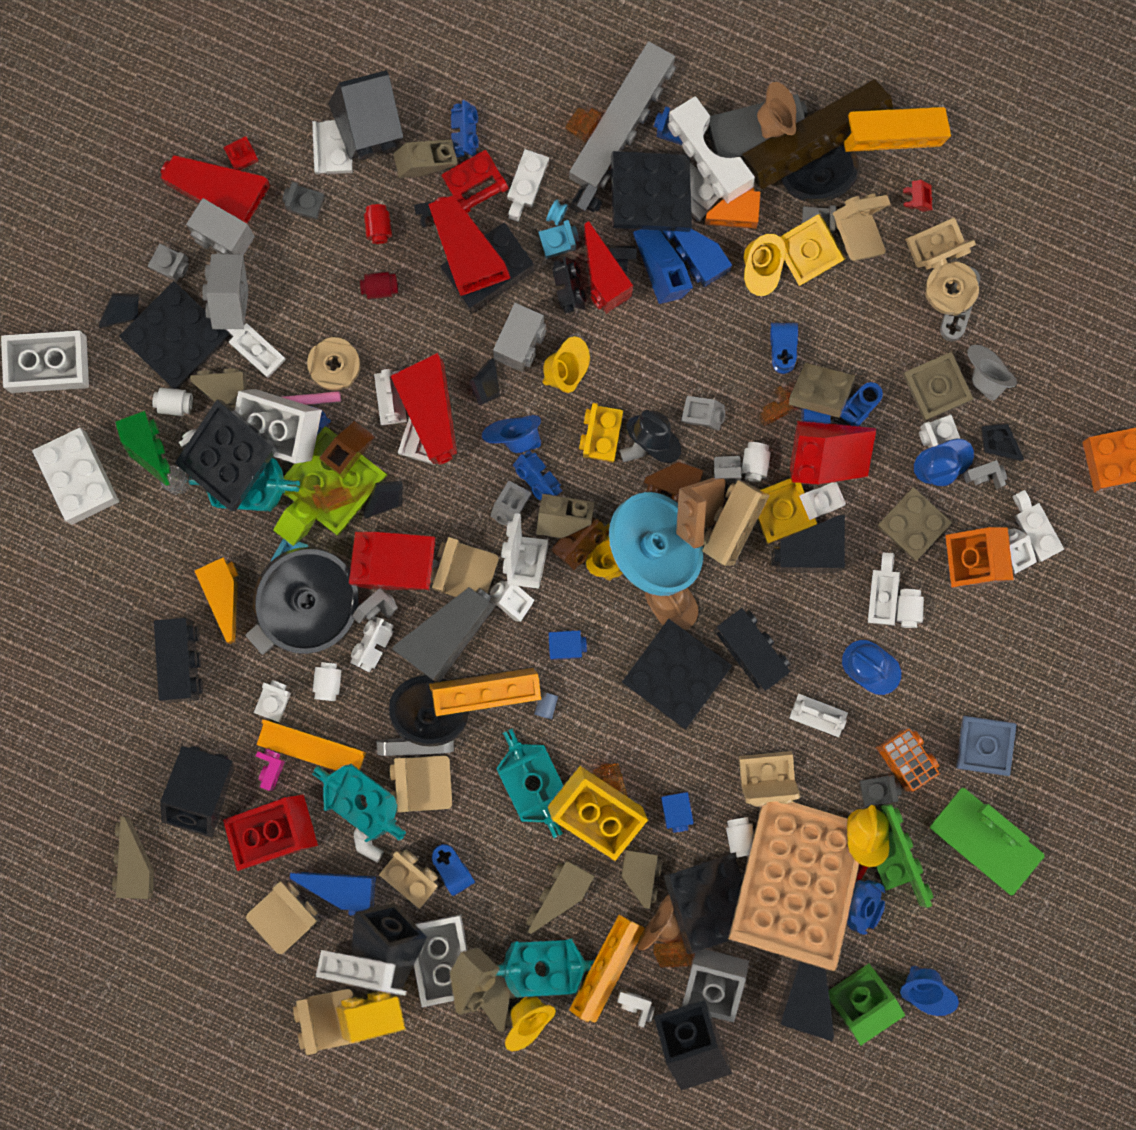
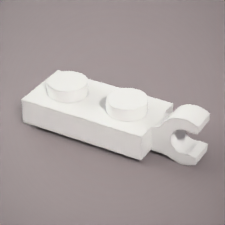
(526, 182)
(256, 350)
(1036, 525)
(884, 593)

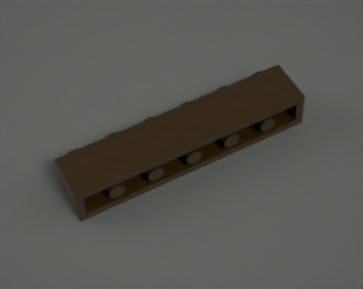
(813, 135)

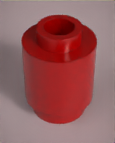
(377, 224)

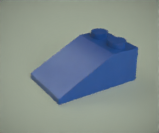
(341, 890)

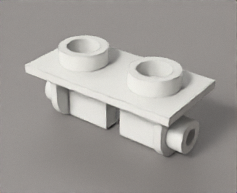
(389, 402)
(365, 652)
(818, 715)

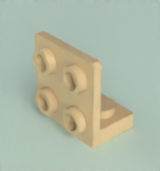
(410, 878)

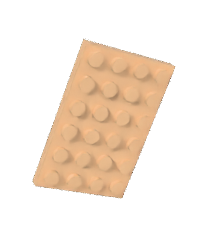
(797, 885)

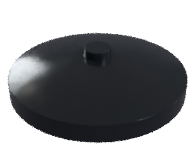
(305, 600)

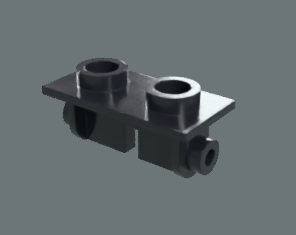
(567, 273)

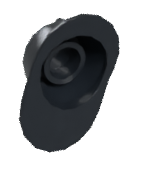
(654, 435)

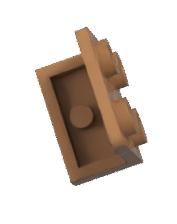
(698, 508)

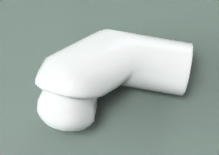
(366, 848)

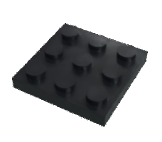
(651, 191)
(174, 336)
(226, 455)
(676, 674)
(705, 901)

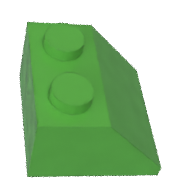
(865, 1004)

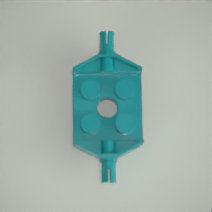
(265, 492)
(516, 767)
(343, 794)
(562, 964)

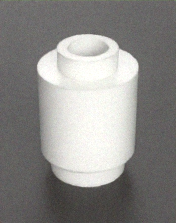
(172, 401)
(755, 461)
(909, 608)
(326, 682)
(740, 836)

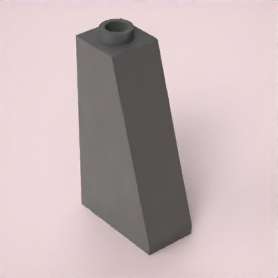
(740, 130)
(445, 634)

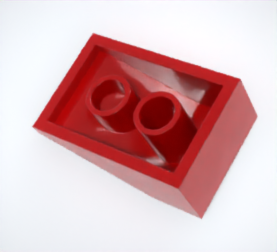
(607, 279)
(830, 452)
(391, 561)
(270, 832)

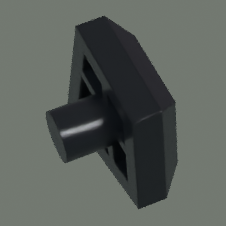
(120, 309)
(485, 383)
(1000, 442)
(384, 498)

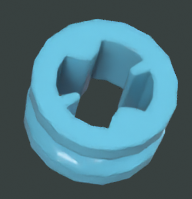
(557, 212)

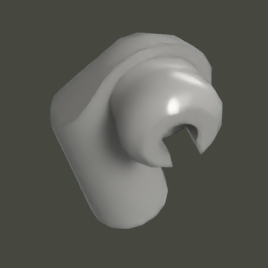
(632, 453)

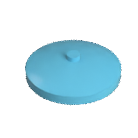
(648, 547)

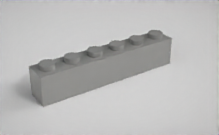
(623, 116)

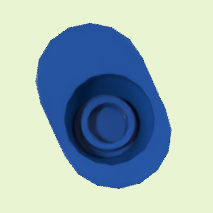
(516, 433)
(944, 462)
(871, 667)
(928, 993)

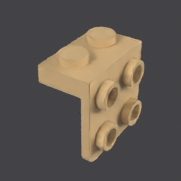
(859, 228)
(937, 243)
(463, 568)
(768, 778)
(422, 783)
(283, 917)
(320, 1021)

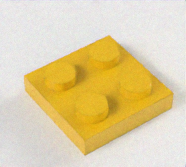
(811, 249)
(784, 511)

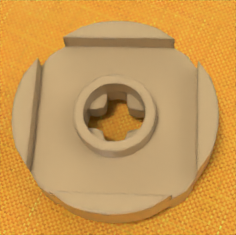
(947, 274)
(324, 352)

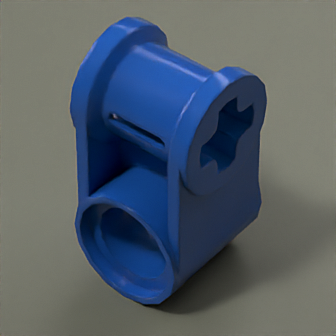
(784, 342)
(857, 408)
(453, 874)

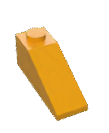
(221, 592)

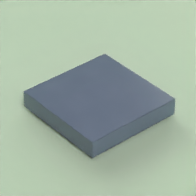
(986, 746)

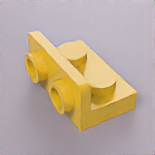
(602, 433)

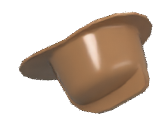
(778, 112)
(679, 608)
(662, 926)

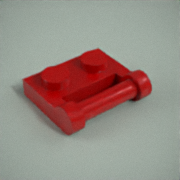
(472, 174)

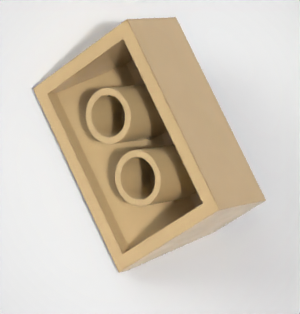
(734, 523)

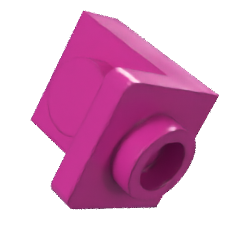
(270, 774)

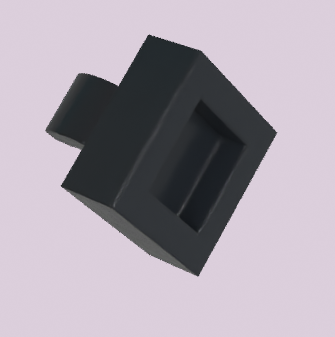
(585, 200)
(424, 210)
(622, 254)

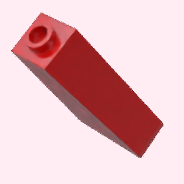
(226, 188)
(468, 252)
(427, 402)

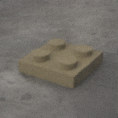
(938, 386)
(822, 390)
(914, 524)

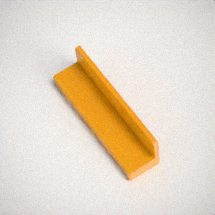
(897, 129)
(485, 691)
(308, 747)
(606, 969)

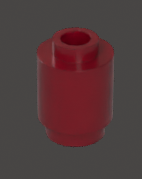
(379, 285)

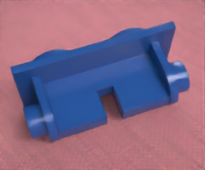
(464, 117)
(529, 468)

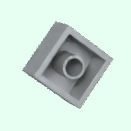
(219, 229)
(226, 291)
(519, 338)
(718, 981)

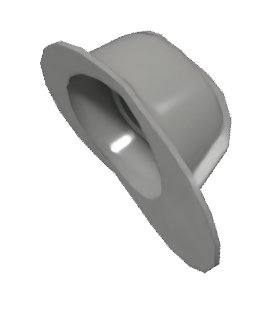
(989, 373)

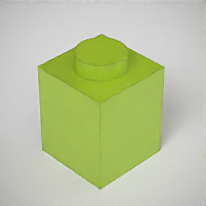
(296, 522)

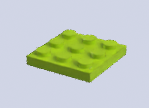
(359, 480)

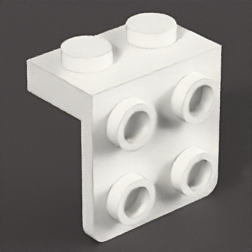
(523, 556)

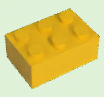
(597, 813)
(369, 1017)

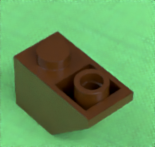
(346, 449)
(672, 479)

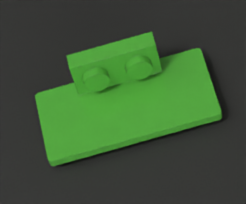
(987, 841)
(900, 864)

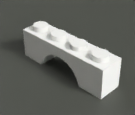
(728, 175)

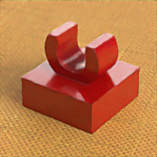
(241, 154)
(921, 194)

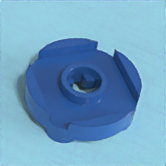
(865, 906)

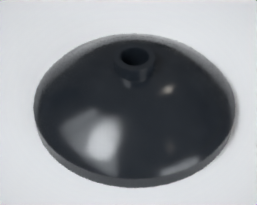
(824, 177)
(414, 703)

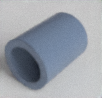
(546, 706)

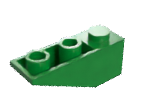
(140, 442)

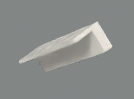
(357, 971)

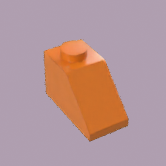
(740, 212)

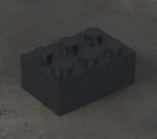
(515, 258)
(752, 650)
(177, 660)

